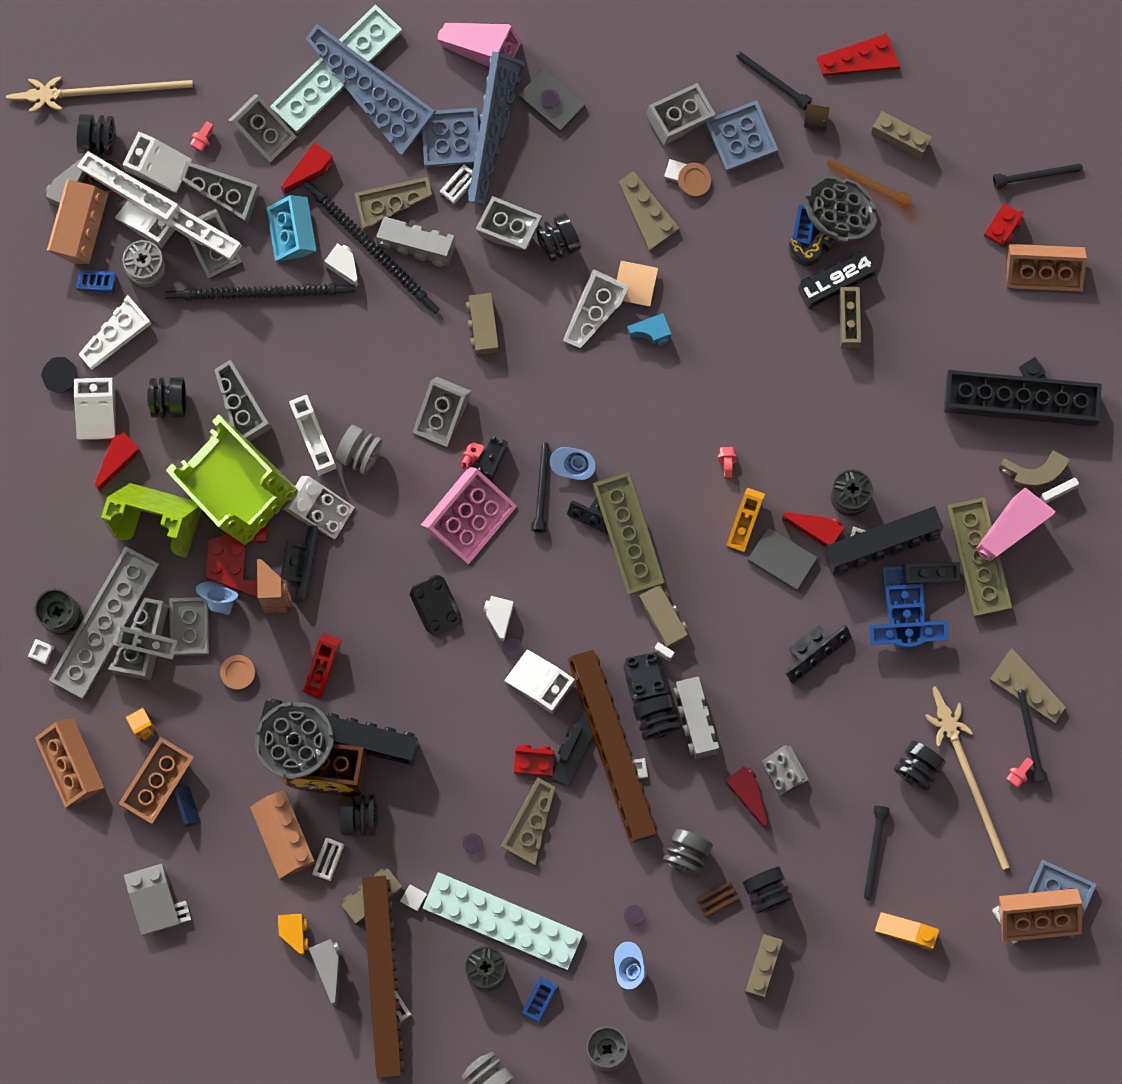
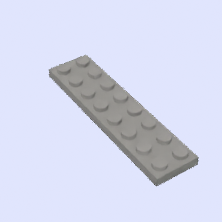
(97, 631)

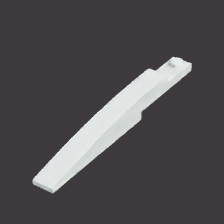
(159, 206)

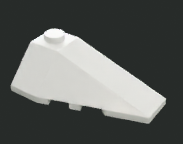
(595, 306)

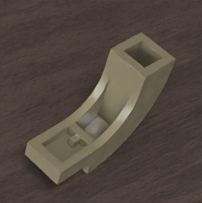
(1037, 477)

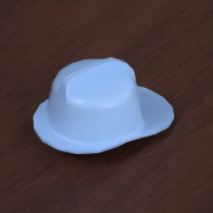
(572, 463)
(217, 596)
(629, 965)

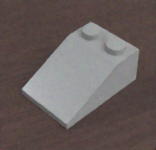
(679, 113)
(262, 128)
(508, 224)
(210, 260)
(441, 411)
(151, 899)
(328, 965)

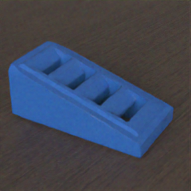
(798, 216)
(110, 288)
(537, 1017)

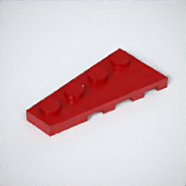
(860, 57)

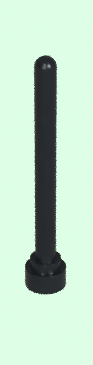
(801, 99)
(1002, 180)
(539, 524)
(1038, 773)
(880, 814)

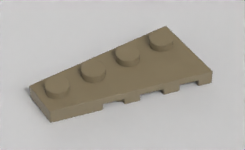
(390, 200)
(650, 216)
(1016, 675)
(528, 827)

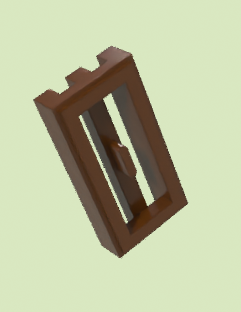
(732, 891)

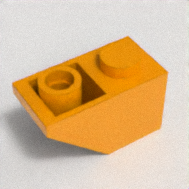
(141, 724)
(292, 931)

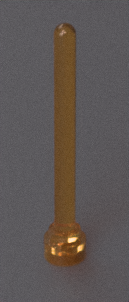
(900, 198)

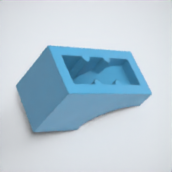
(653, 329)

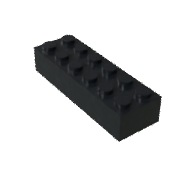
(883, 541)

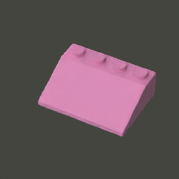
(469, 515)

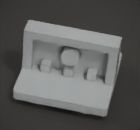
(785, 769)

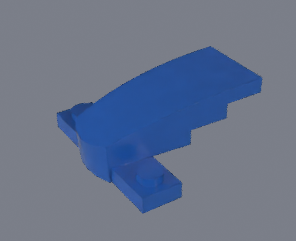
(905, 615)

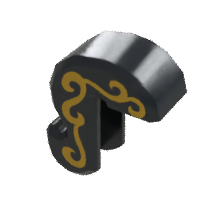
(813, 253)

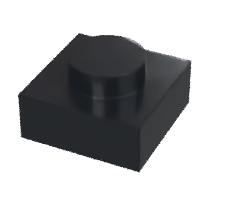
(1032, 369)

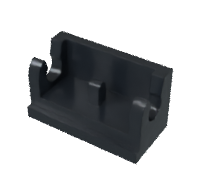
(492, 457)

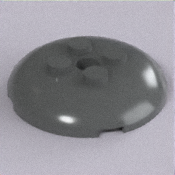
(840, 208)
(281, 727)

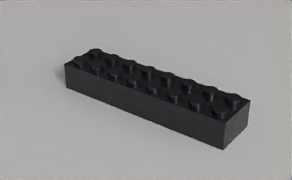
(1022, 398)
(376, 741)

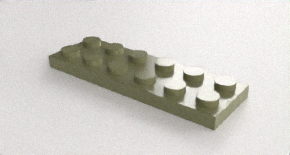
(628, 533)
(982, 577)

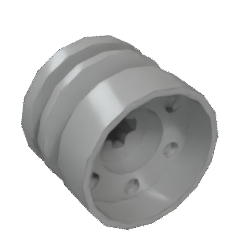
(151, 271)
(356, 448)
(485, 1073)

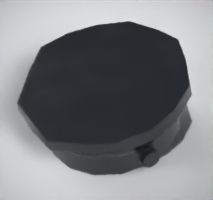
(59, 374)

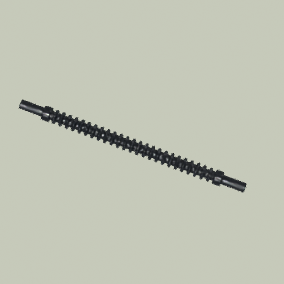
(188, 294)
(421, 295)

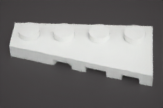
(119, 330)

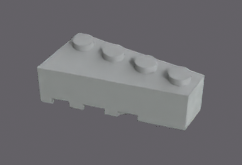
(224, 190)
(416, 241)
(241, 405)
(138, 664)
(696, 718)

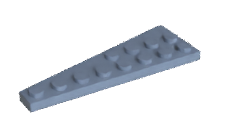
(386, 102)
(494, 120)

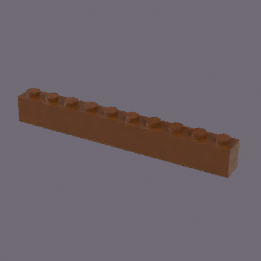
(612, 746)
(381, 976)

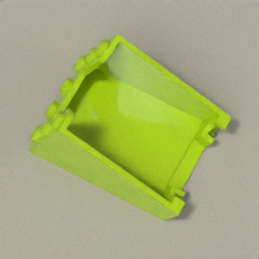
(234, 483)
(179, 515)

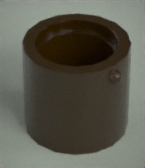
(816, 117)

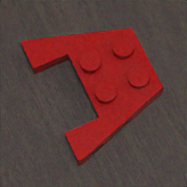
(227, 562)

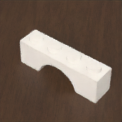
(312, 435)

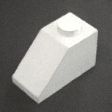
(342, 263)
(499, 615)

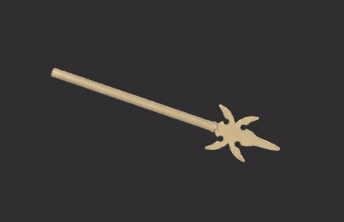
(46, 94)
(949, 724)

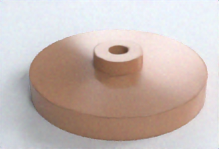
(694, 179)
(237, 672)

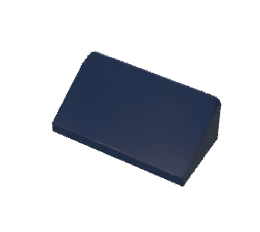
(186, 805)

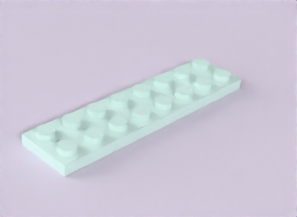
(319, 83)
(502, 921)

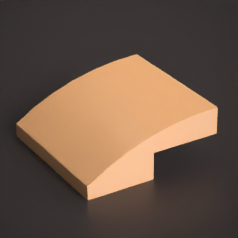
(640, 280)

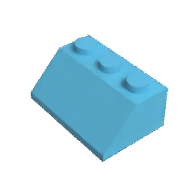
(291, 228)

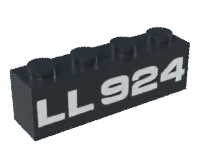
(843, 274)

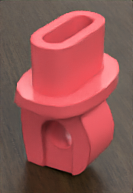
(200, 139)
(727, 457)
(470, 458)
(1018, 776)

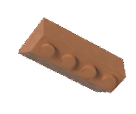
(77, 222)
(1046, 267)
(271, 590)
(69, 762)
(156, 780)
(282, 834)
(1040, 915)

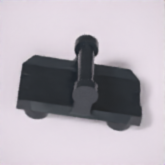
(435, 605)
(645, 676)

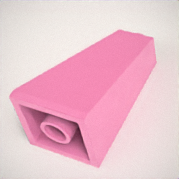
(479, 40)
(1017, 520)

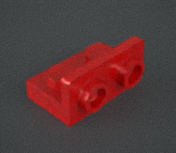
(1003, 225)
(534, 761)

